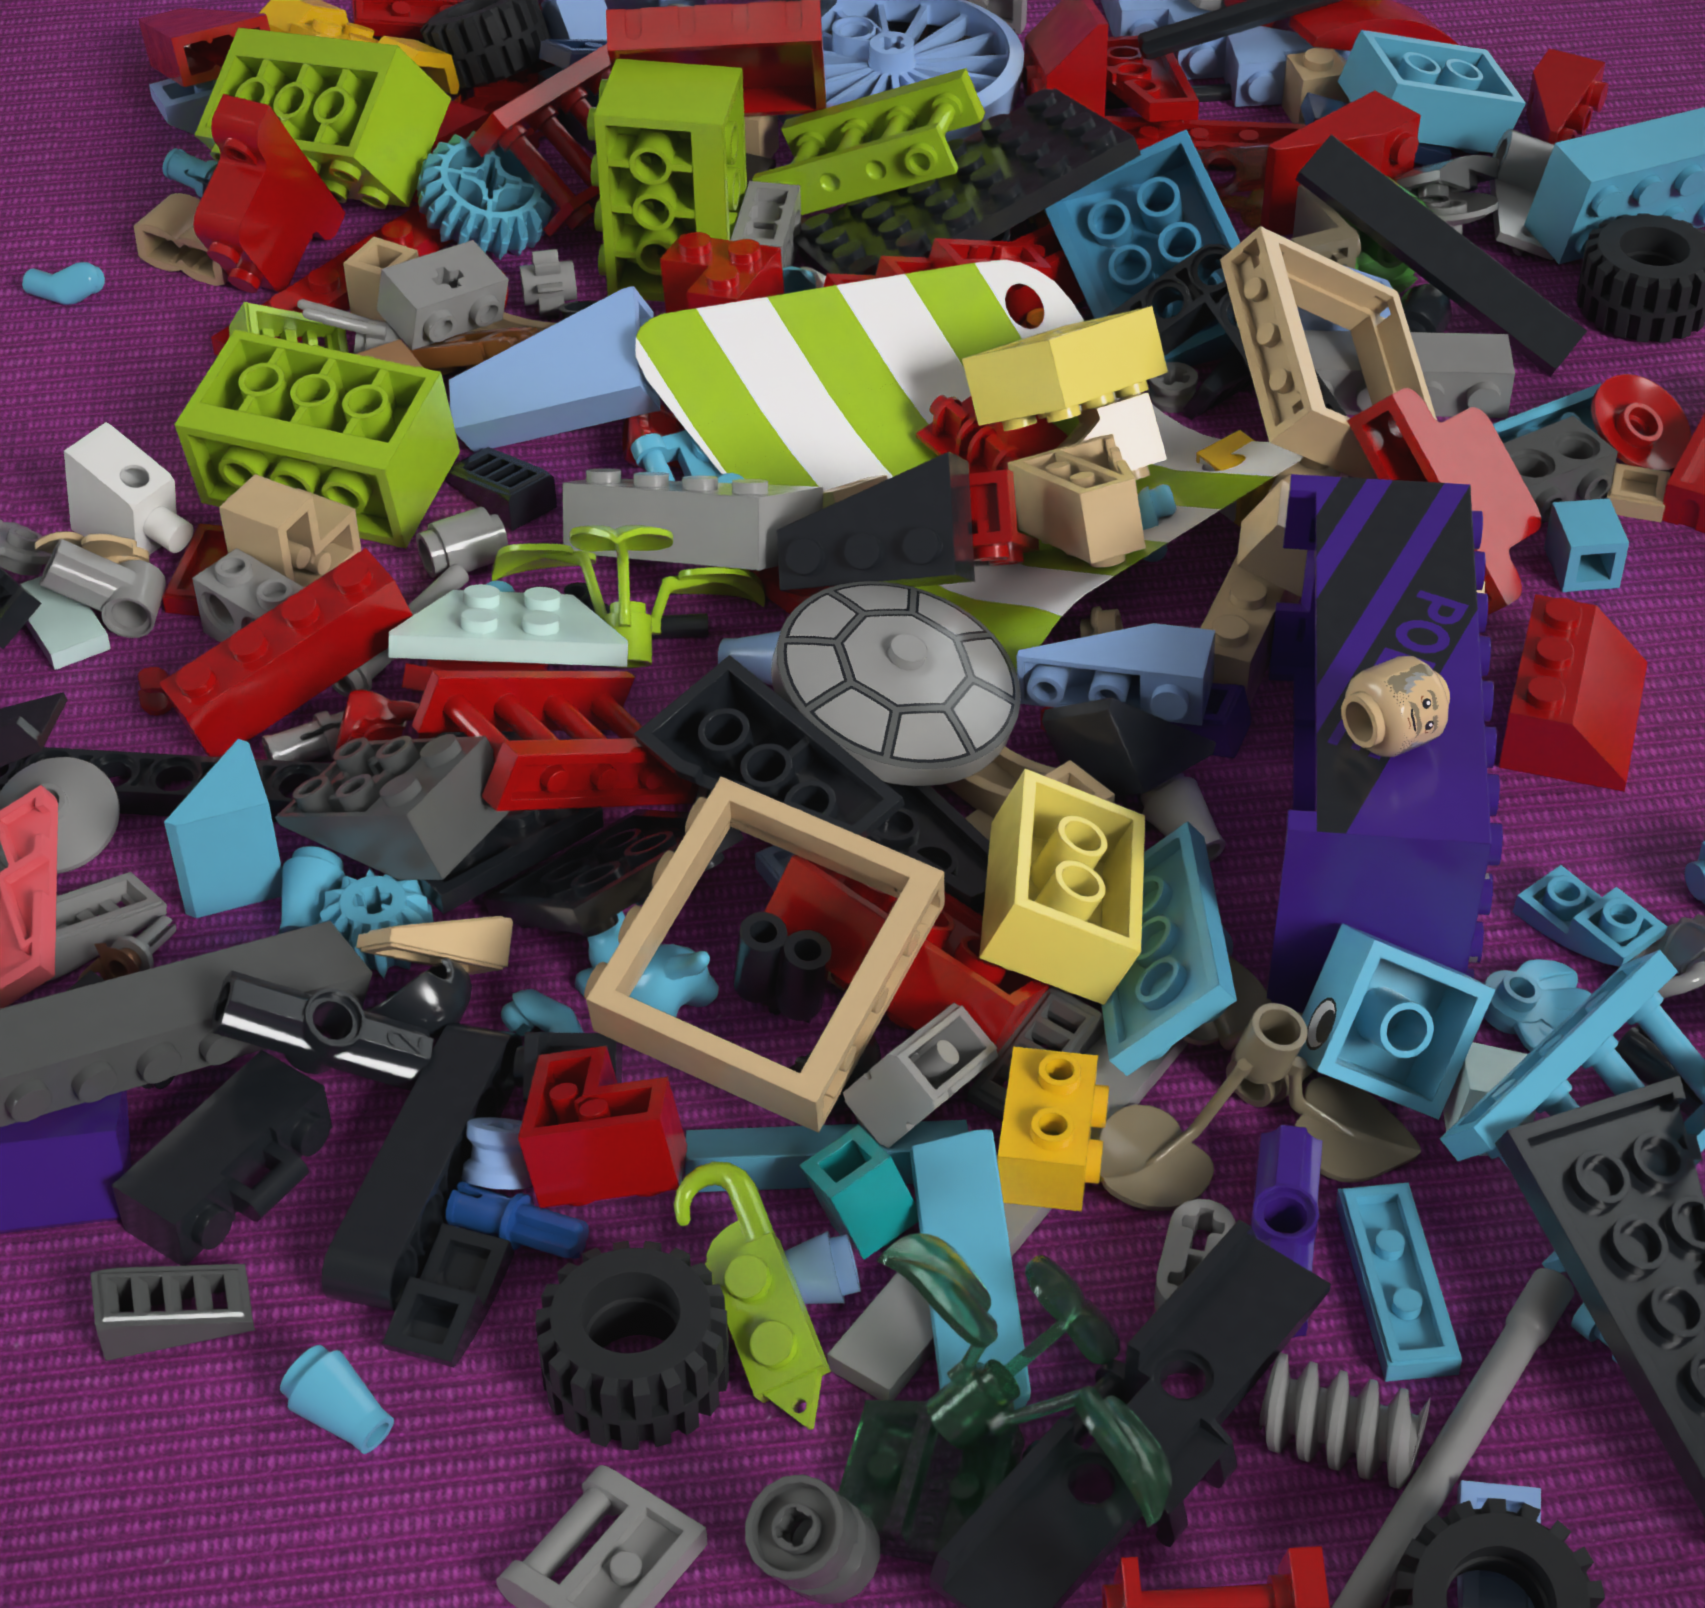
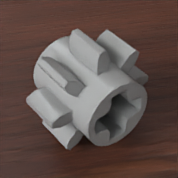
(548, 282)

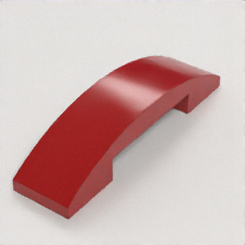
(1339, 23)

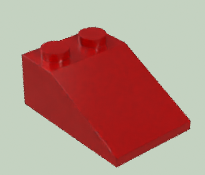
(1370, 126)

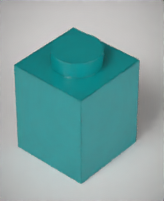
(861, 1191)

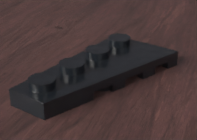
(940, 837)

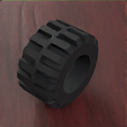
(488, 38)
(1644, 278)
(644, 1391)
(1496, 1543)

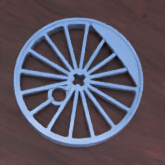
(871, 59)

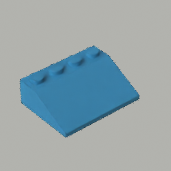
(1140, 226)

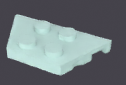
(509, 628)

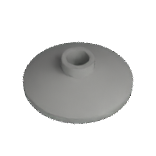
(1464, 208)
(85, 806)

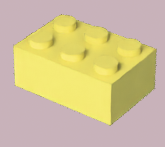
(1066, 369)
(1064, 887)

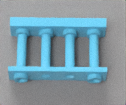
(1585, 1041)

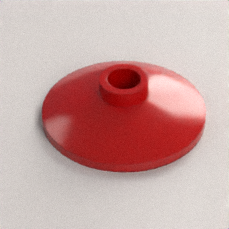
(1640, 422)

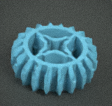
(482, 198)

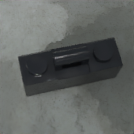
(225, 1159)

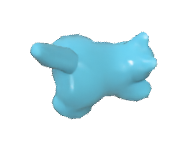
(669, 981)

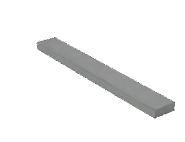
(896, 1329)

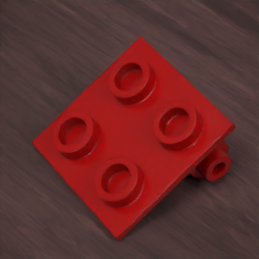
(988, 445)

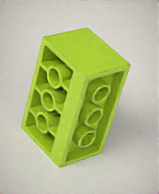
(349, 104)
(664, 164)
(322, 424)

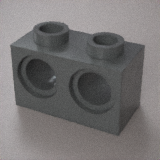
(1563, 464)

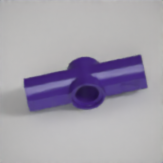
(1288, 1194)

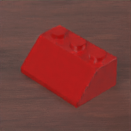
(1069, 54)
(1574, 697)

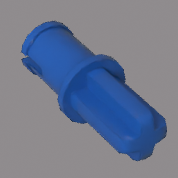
(516, 1221)

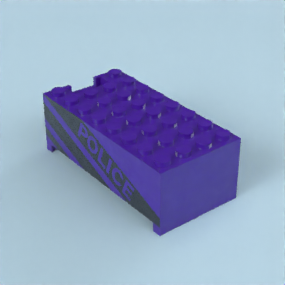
(1370, 836)

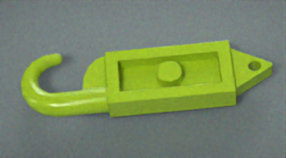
(760, 1295)

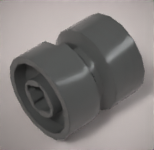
(812, 1539)

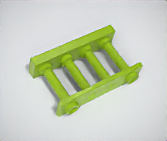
(877, 141)

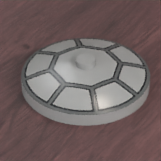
(899, 680)

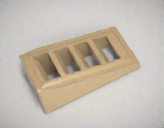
(474, 943)

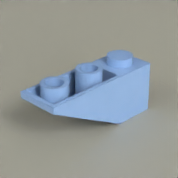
(1145, 666)

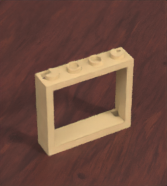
(1266, 285)
(793, 1095)

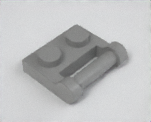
(625, 1568)

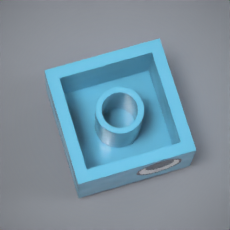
(1392, 1021)

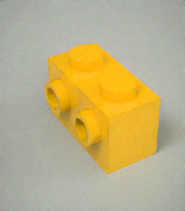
(1047, 1128)

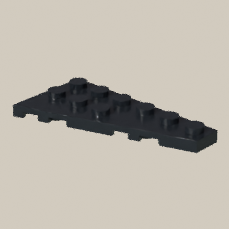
(1629, 1227)

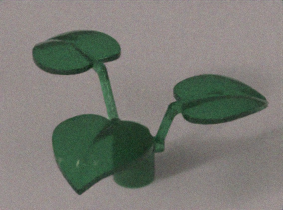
(983, 1394)

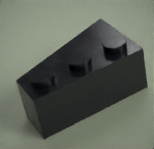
(897, 532)

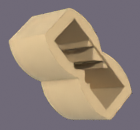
(169, 241)

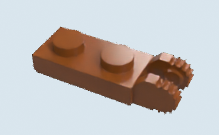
(470, 348)

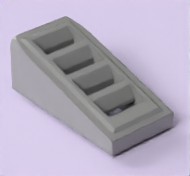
(81, 928)

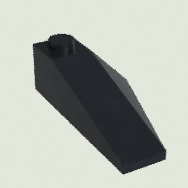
(752, 736)

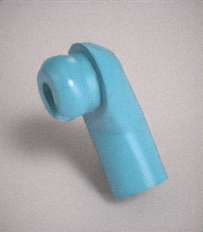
(67, 285)
(1153, 505)
(536, 1009)

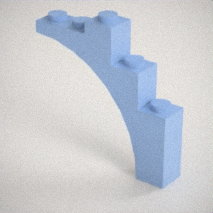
(1247, 60)

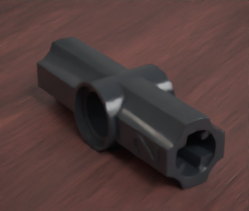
(285, 1021)

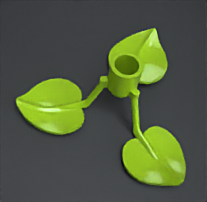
(627, 616)

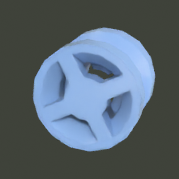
(495, 1155)

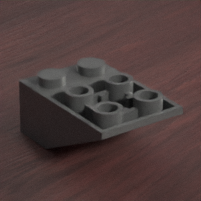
(400, 803)

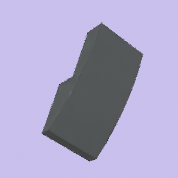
(1438, 180)

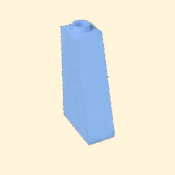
(558, 379)

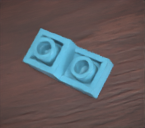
(1578, 918)

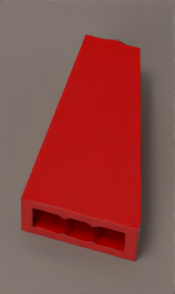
(194, 42)

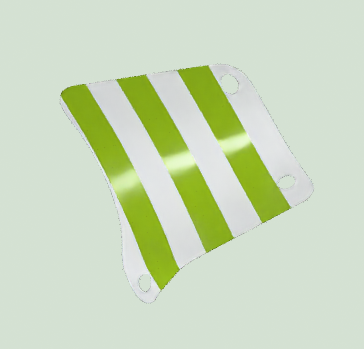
(845, 378)

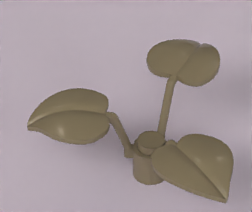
(1159, 1167)

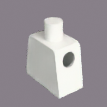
(122, 492)

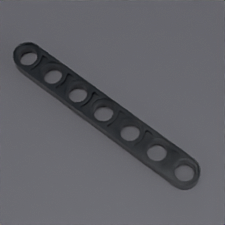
(152, 770)

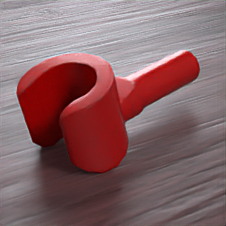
(151, 695)

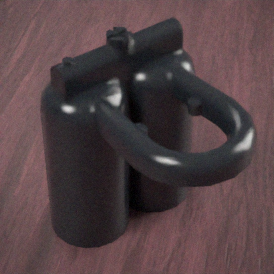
(781, 969)

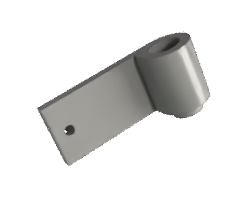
(1520, 170)

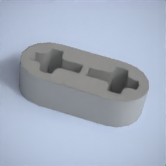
(1177, 1256)

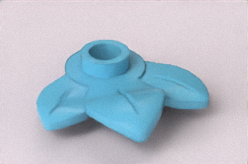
(1533, 999)

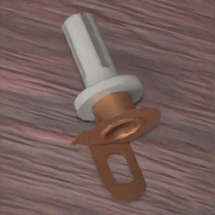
(130, 953)

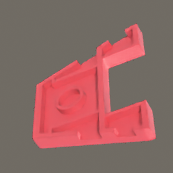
(28, 894)

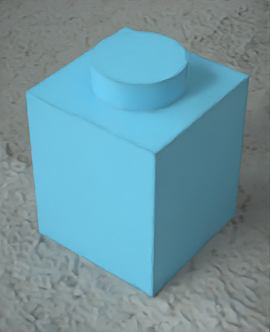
(1586, 545)

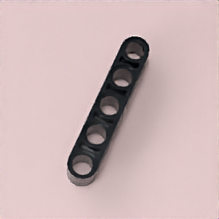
(418, 1167)

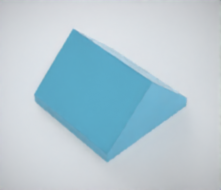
(225, 838)

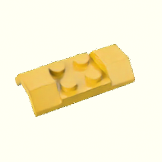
(329, 21)

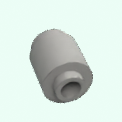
(461, 539)

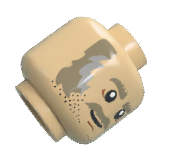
(1396, 706)

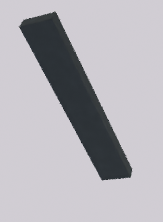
(1440, 254)

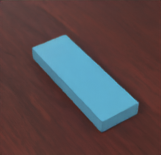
(1398, 1282)

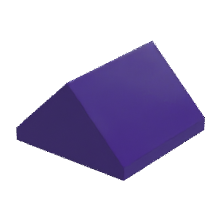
(64, 1166)

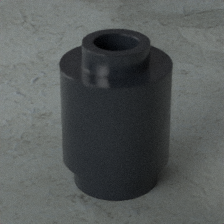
(1426, 309)

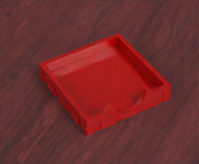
(771, 41)

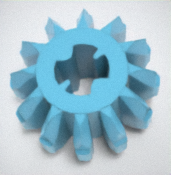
(373, 905)

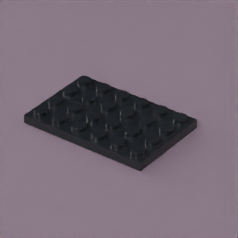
(1002, 178)

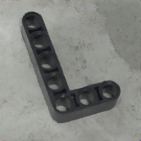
(1201, 305)

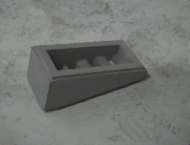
(1054, 1021)
(148, 1331)

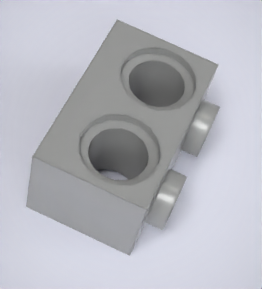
(771, 217)
(238, 592)

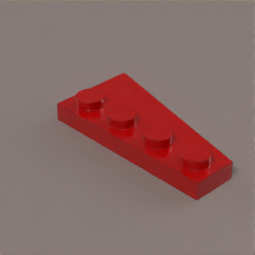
(1150, 87)

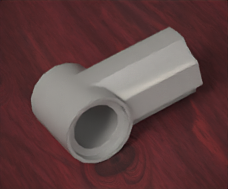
(123, 592)

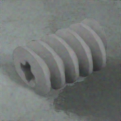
(1342, 1422)

